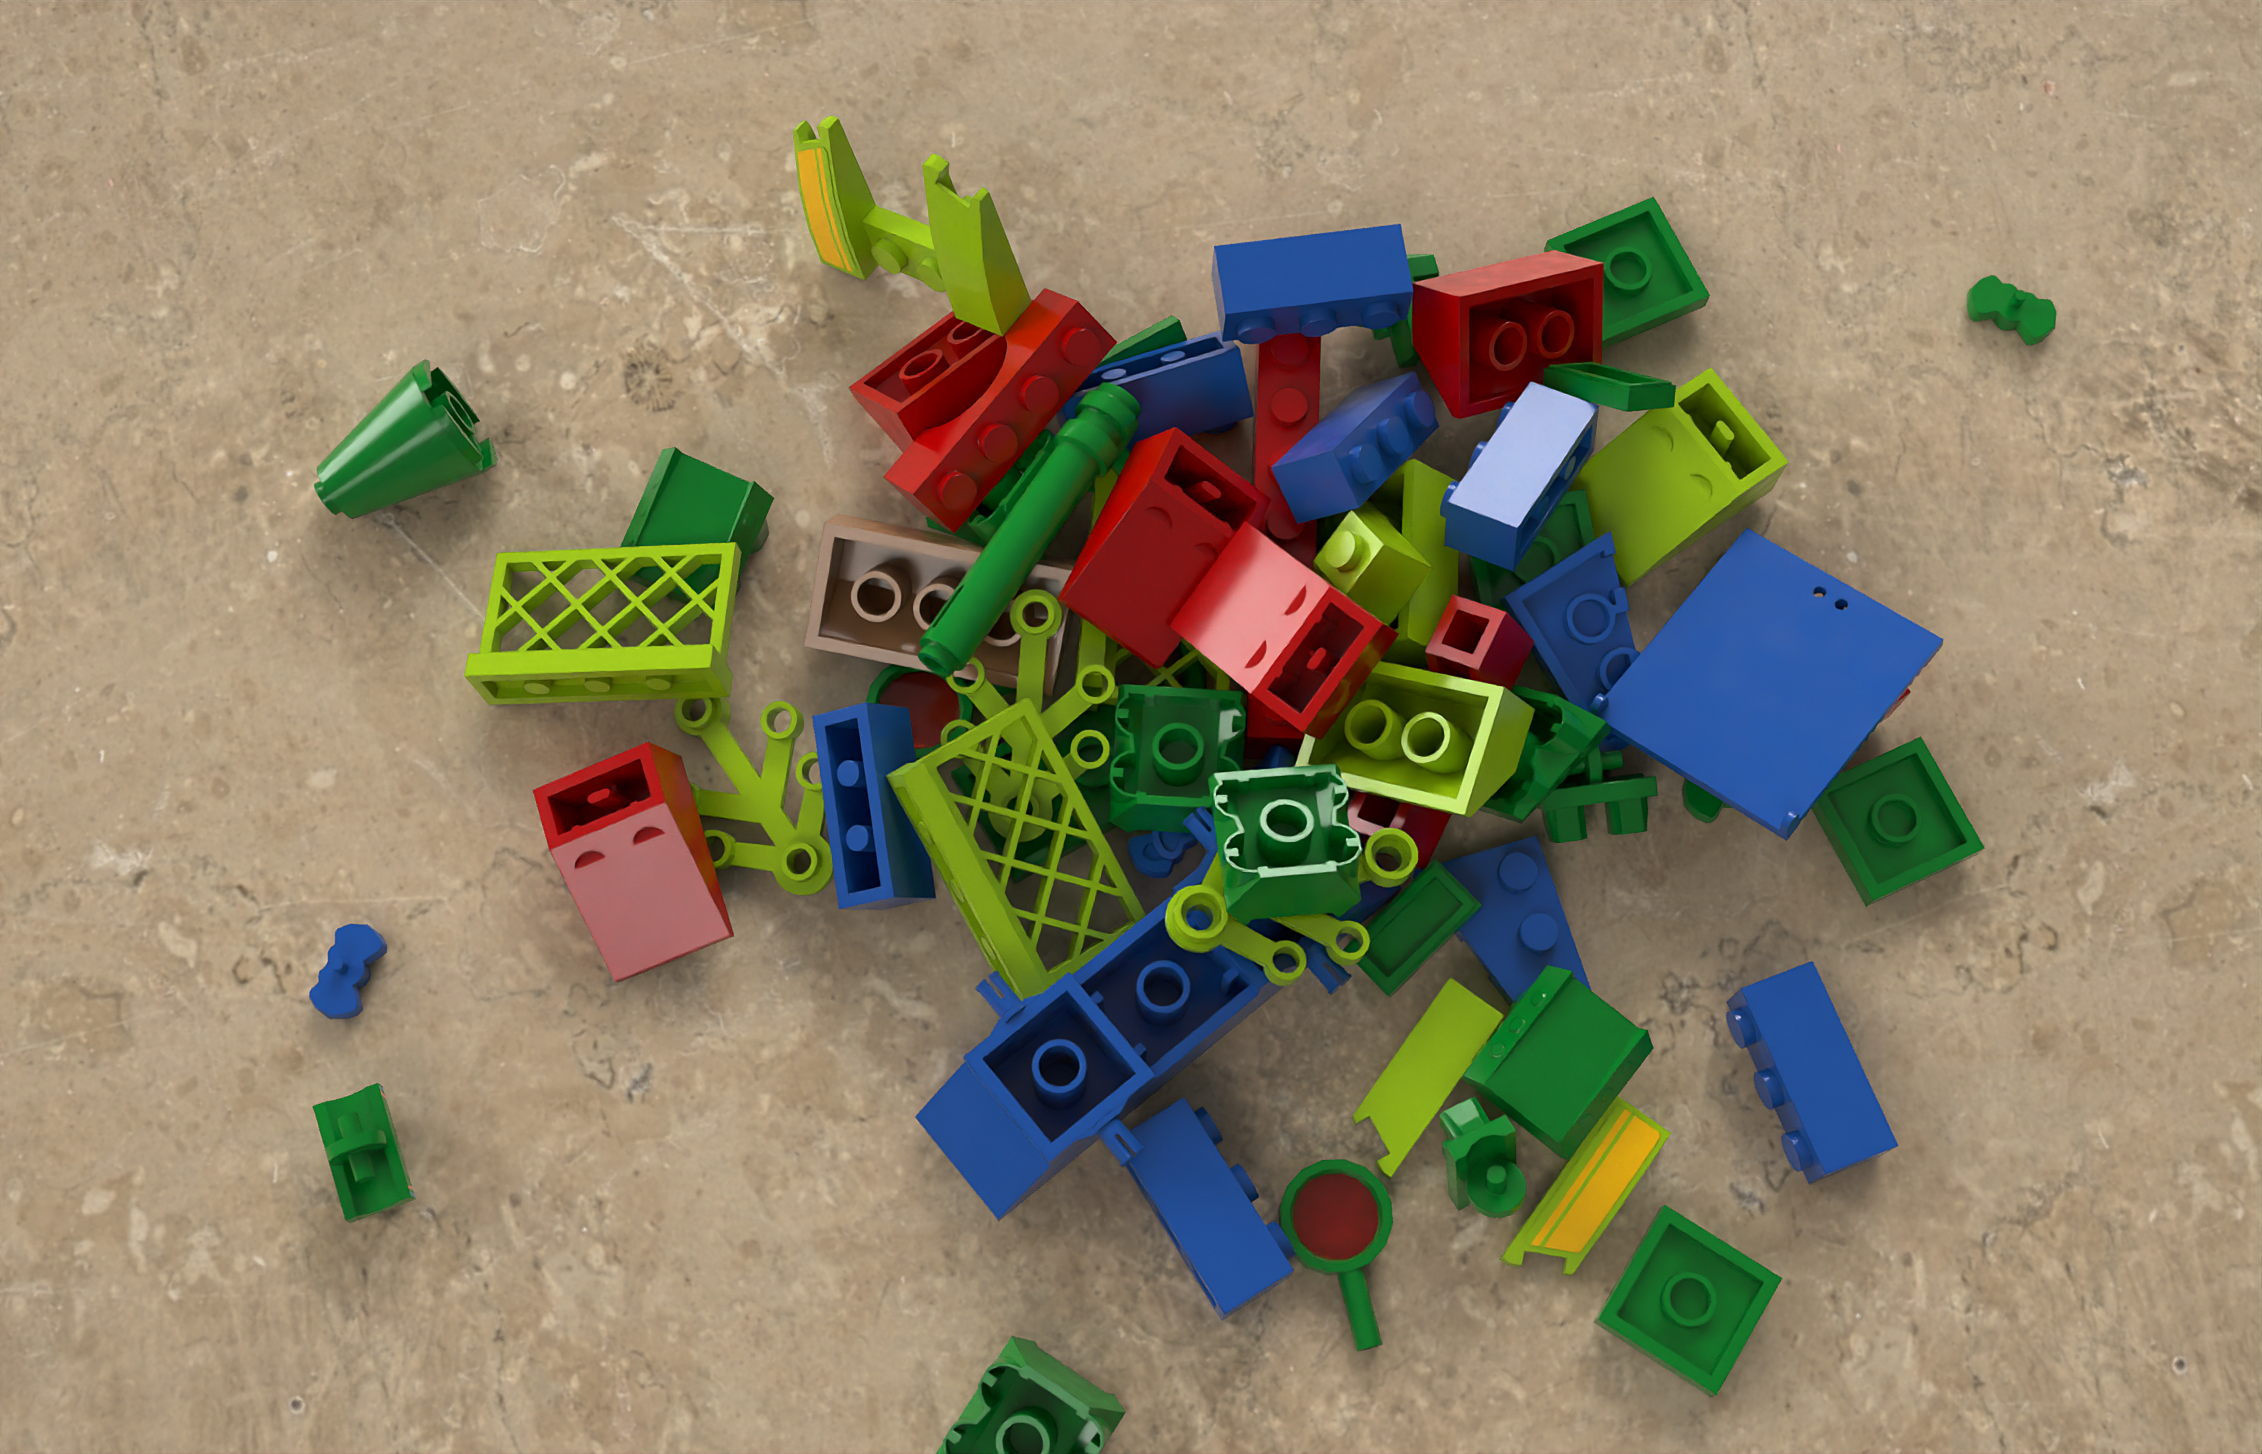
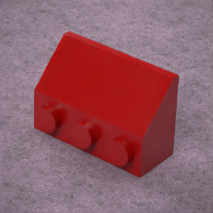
(1503, 324)
(931, 378)

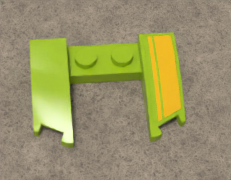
(957, 254)
(1589, 1183)

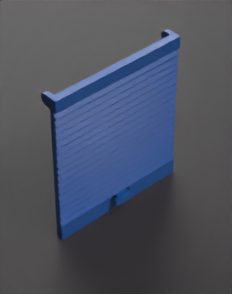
(1765, 683)

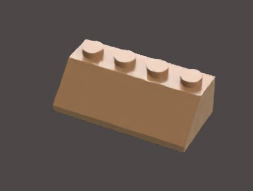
(889, 581)

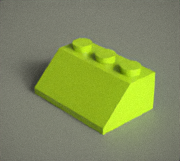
(1412, 505)
(1425, 739)

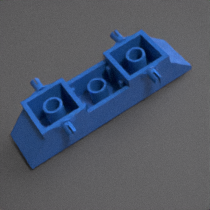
(1104, 1042)

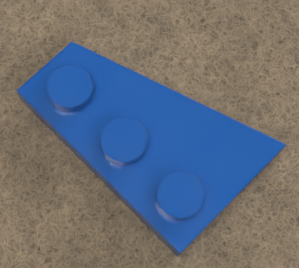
(1578, 625)
(1520, 918)

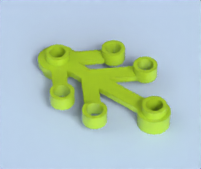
(1056, 718)
(762, 796)
(1322, 928)

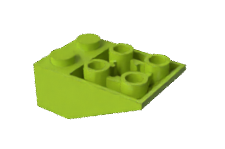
(1677, 475)

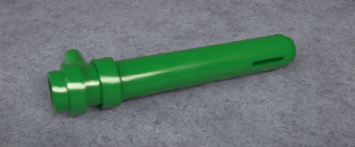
(1082, 452)

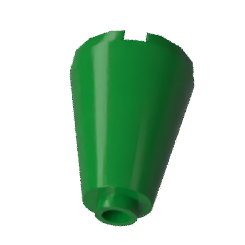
(405, 447)

